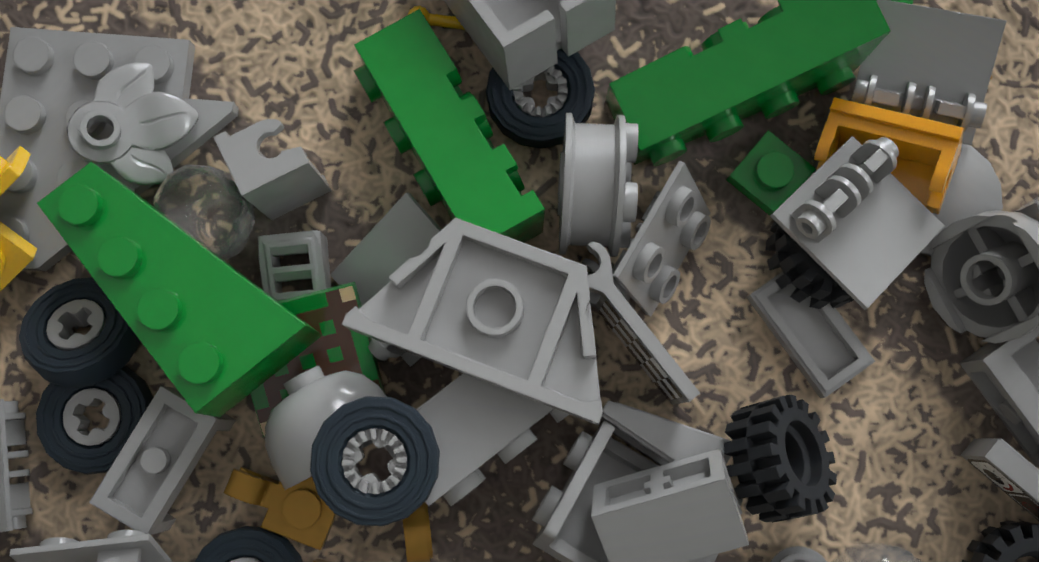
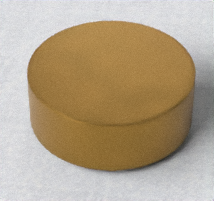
(418, 535)

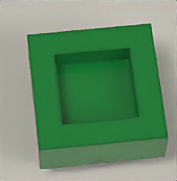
(770, 173)

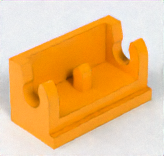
(925, 146)

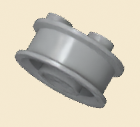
(596, 184)

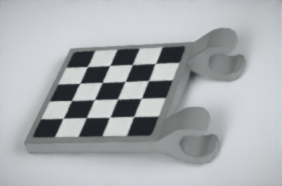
(633, 331)

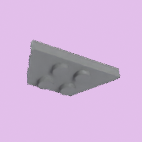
(493, 315)

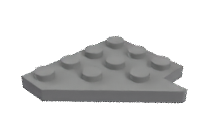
(46, 82)

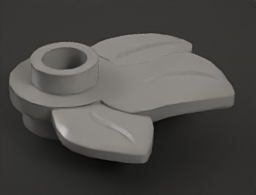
(142, 125)

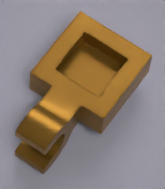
(291, 512)

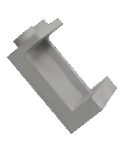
(566, 514)

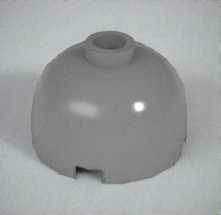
(987, 275)
(300, 415)

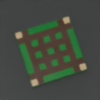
(334, 351)

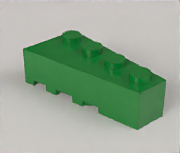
(746, 72)
(445, 130)
(184, 302)

